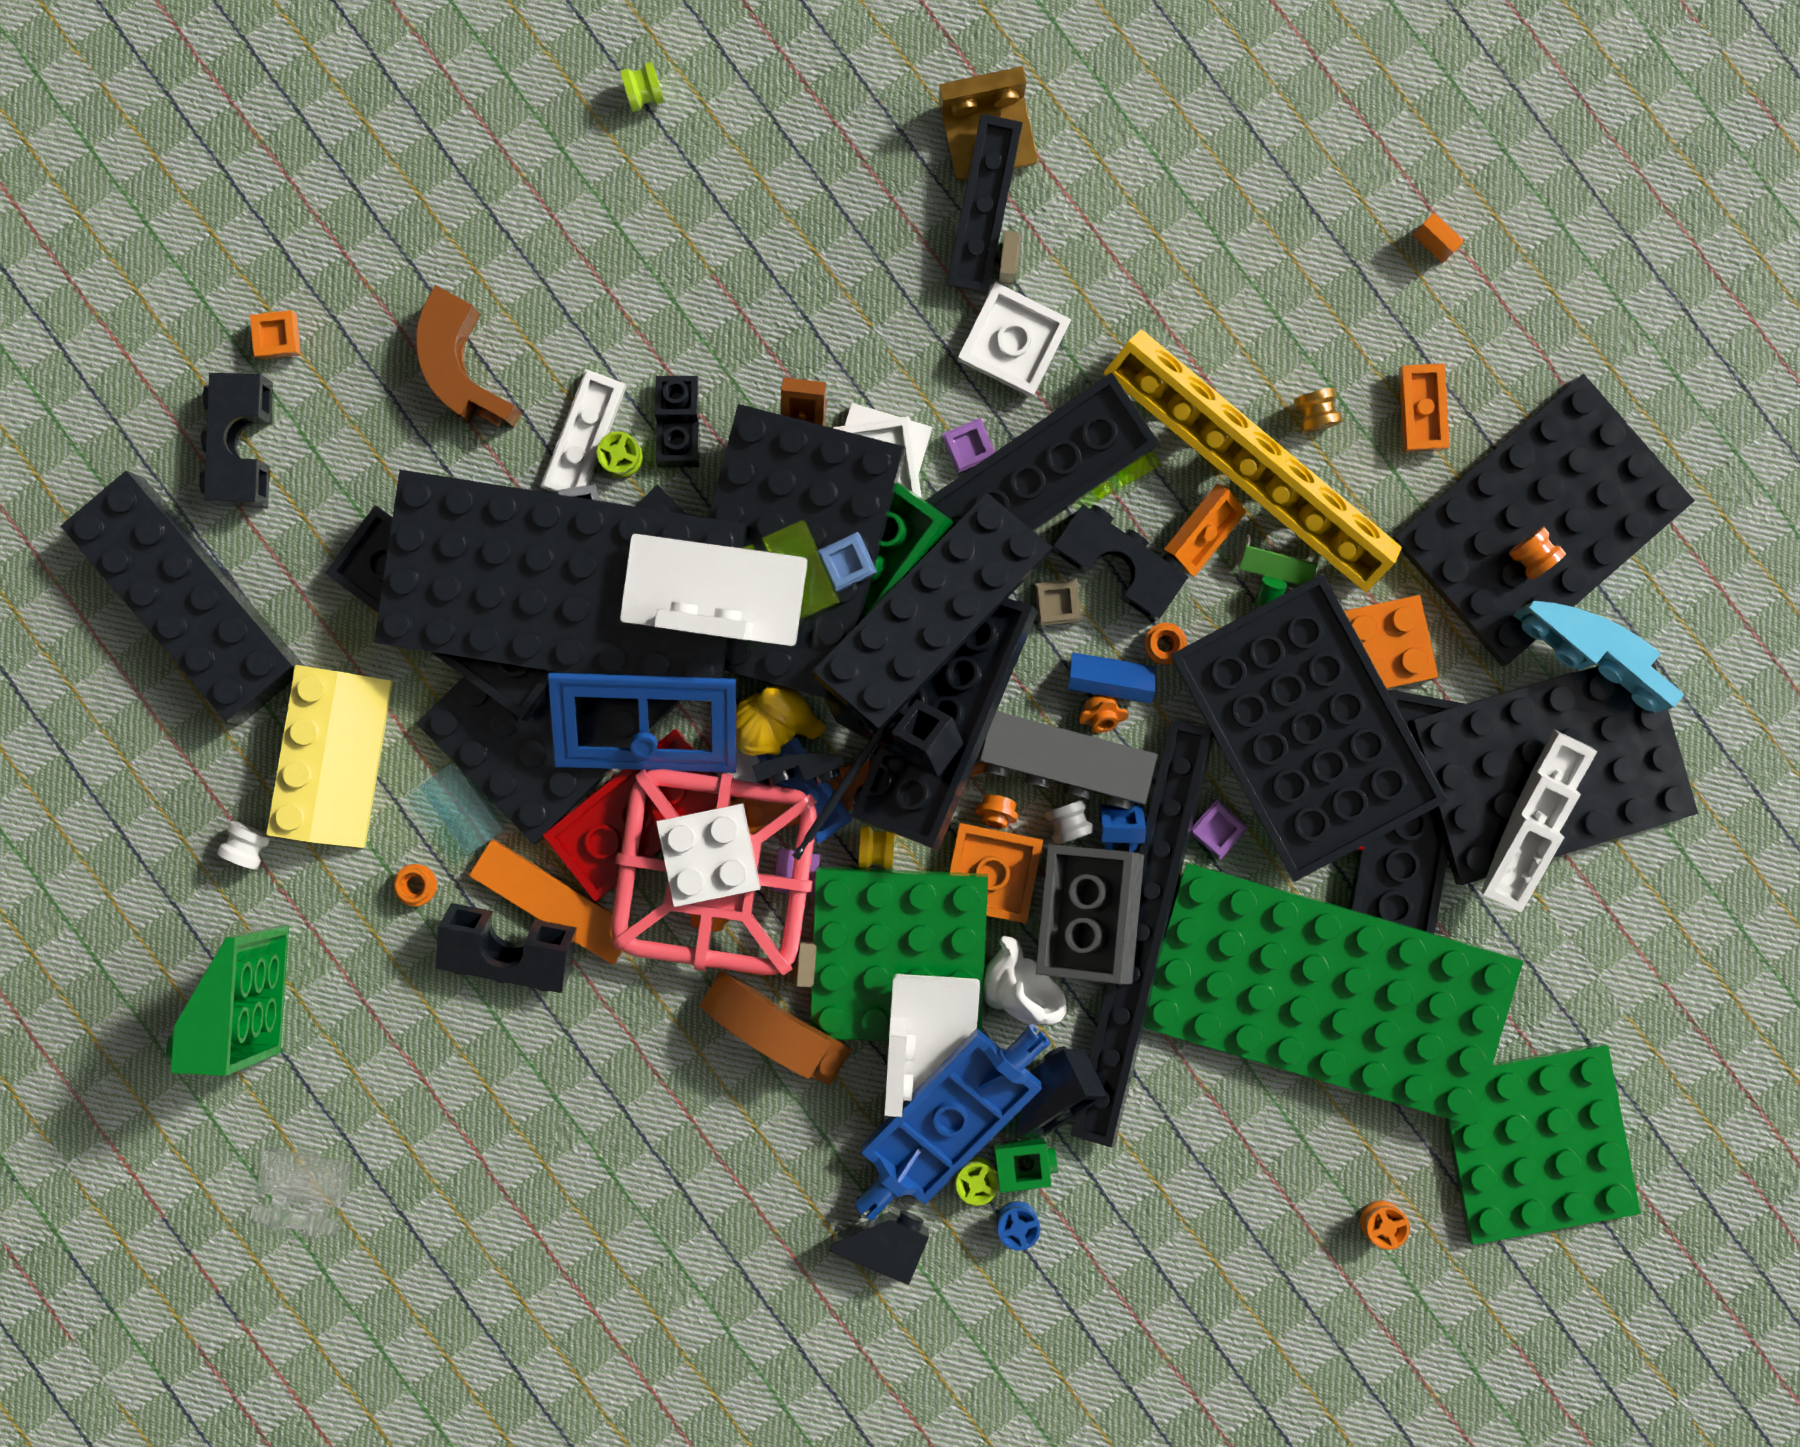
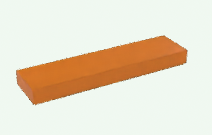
(546, 898)

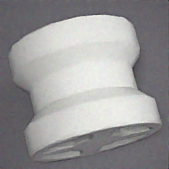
(243, 845)

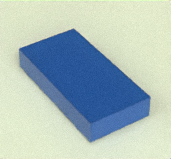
(1111, 678)

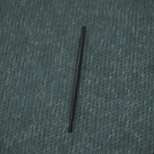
(840, 790)

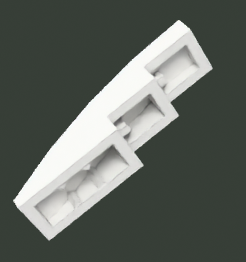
(1536, 821)

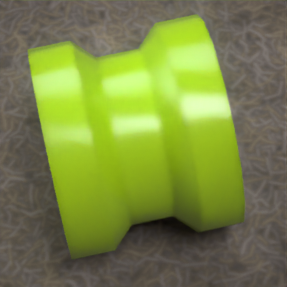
(642, 86)
(612, 450)
(977, 1188)

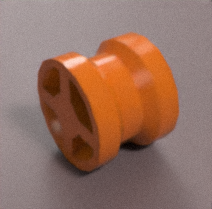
(1537, 553)
(1389, 1233)

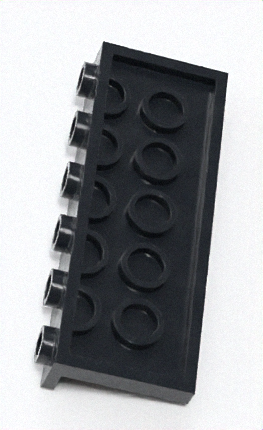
(969, 690)

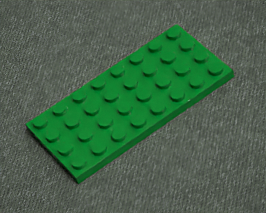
(1331, 993)

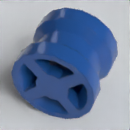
(1020, 1234)

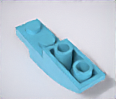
(1589, 639)

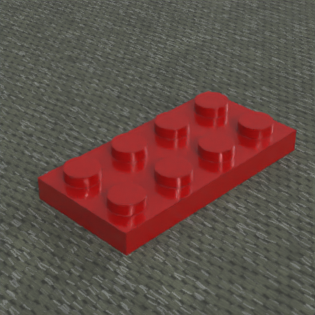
(595, 830)

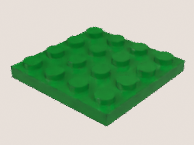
(890, 925)
(1544, 1148)

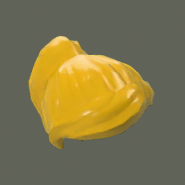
(773, 719)

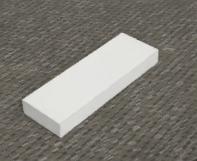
(584, 427)

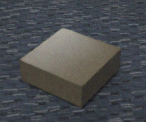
(1009, 257)
(1057, 602)
(804, 965)

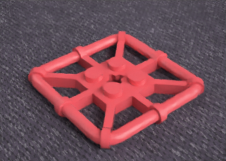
(731, 907)

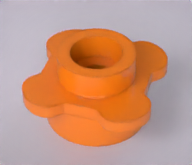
(1102, 714)

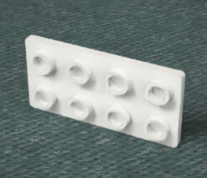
(713, 589)
(926, 1026)

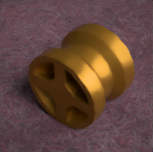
(1318, 410)

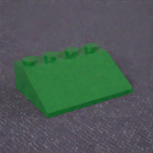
(235, 1008)

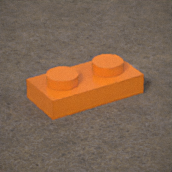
(1424, 407)
(1205, 529)

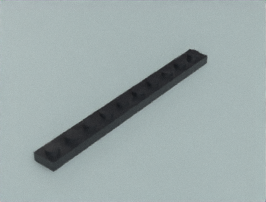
(1164, 852)

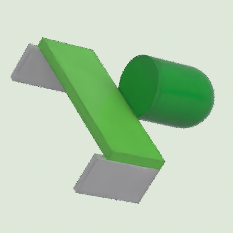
(1275, 569)

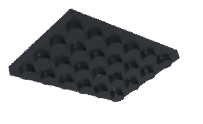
(1565, 470)
(809, 472)
(1308, 728)
(1492, 744)

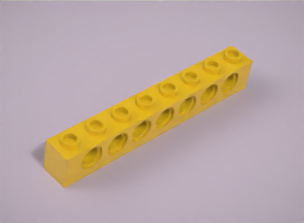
(1254, 461)

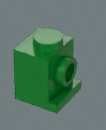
(1012, 1176)

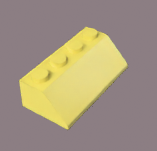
(329, 757)

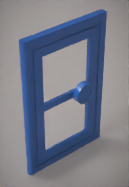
(643, 750)

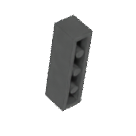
(1068, 759)

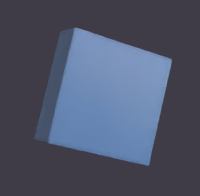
(847, 562)

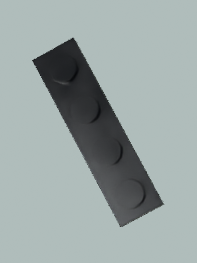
(984, 203)

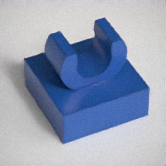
(1122, 826)

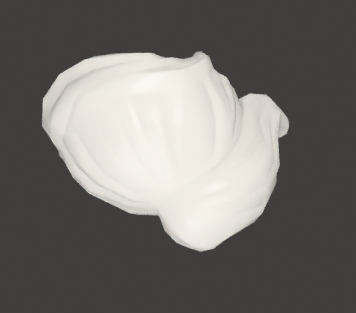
(1014, 986)

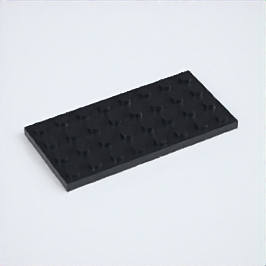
(532, 580)
(515, 757)

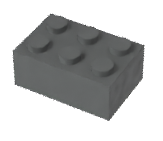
(1090, 914)

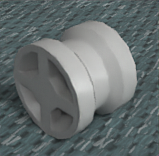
(1069, 822)

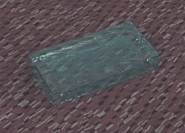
(461, 808)

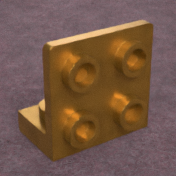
(991, 94)

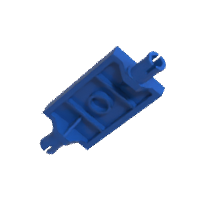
(950, 1118)

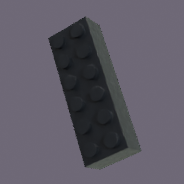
(183, 597)

